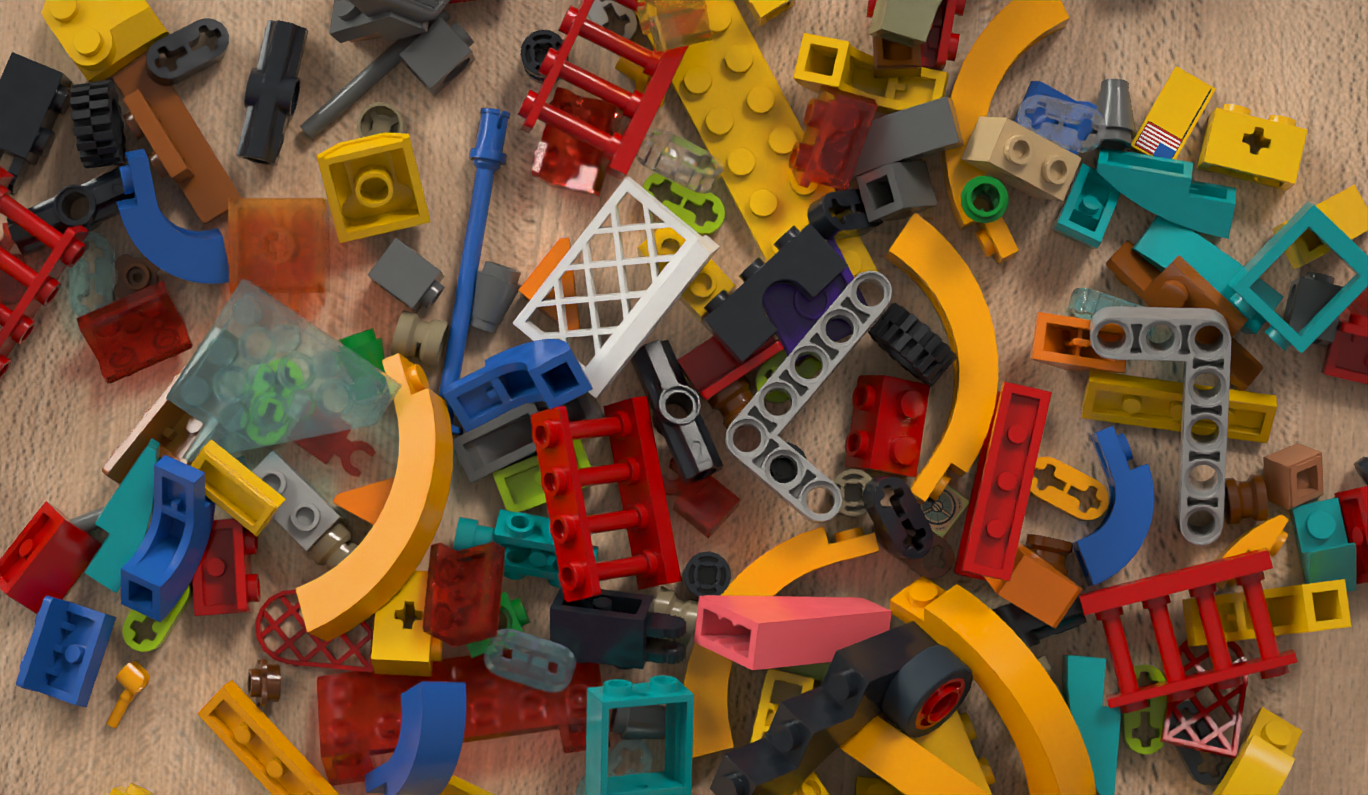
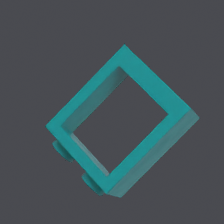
(1337, 241)
(678, 737)

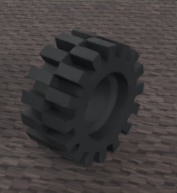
(98, 124)
(912, 344)

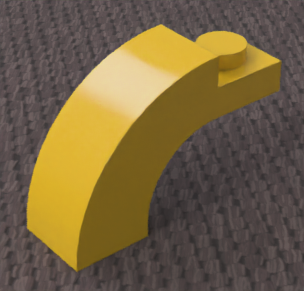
(845, 68)
(1291, 610)
(1262, 757)

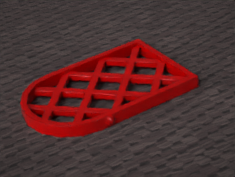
(321, 646)
(1236, 719)

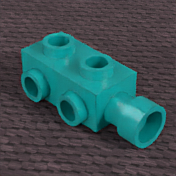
(526, 540)

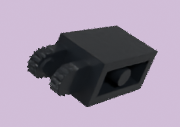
(28, 109)
(617, 630)

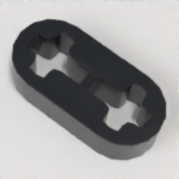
(182, 42)
(847, 221)
(892, 521)
(1193, 758)

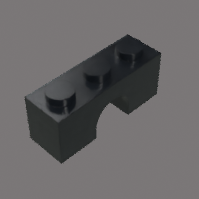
(802, 262)

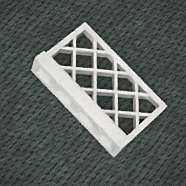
(653, 302)

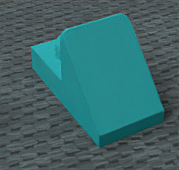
(1087, 208)
(1324, 543)

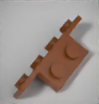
(176, 140)
(1184, 287)
(163, 423)

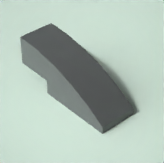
(910, 135)
(509, 437)

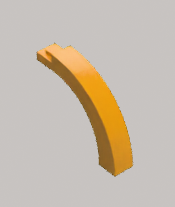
(994, 52)
(970, 333)
(407, 522)
(709, 672)
(1011, 679)
(905, 762)

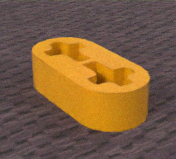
(1072, 479)

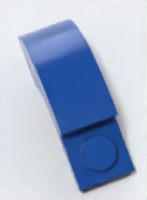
(176, 250)
(521, 375)
(1128, 512)
(174, 541)
(427, 741)

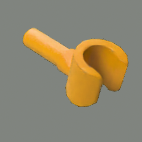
(134, 680)

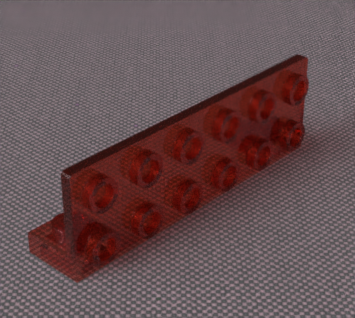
(364, 711)

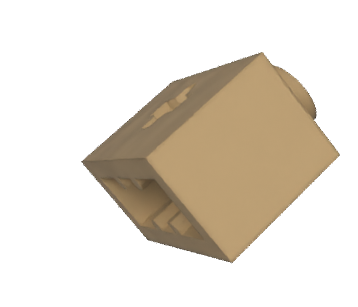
(1021, 158)

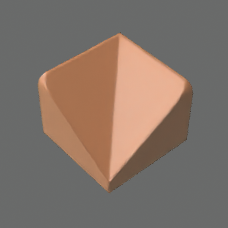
(1293, 476)

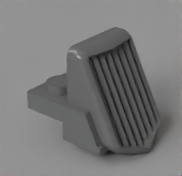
(387, 17)

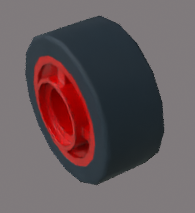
(927, 691)

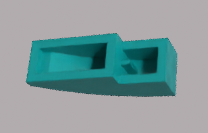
(1168, 190)
(1167, 240)
(126, 519)
(1098, 724)

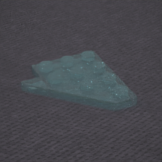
(275, 379)

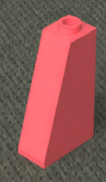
(785, 629)

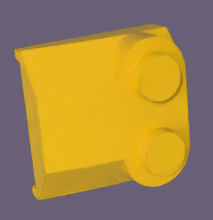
(103, 33)
(373, 186)

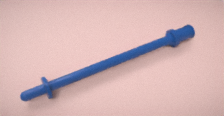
(487, 159)

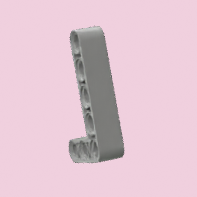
(800, 392)
(1196, 403)

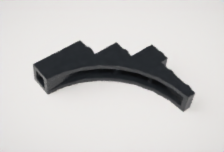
(821, 719)

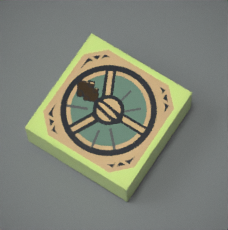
(944, 511)

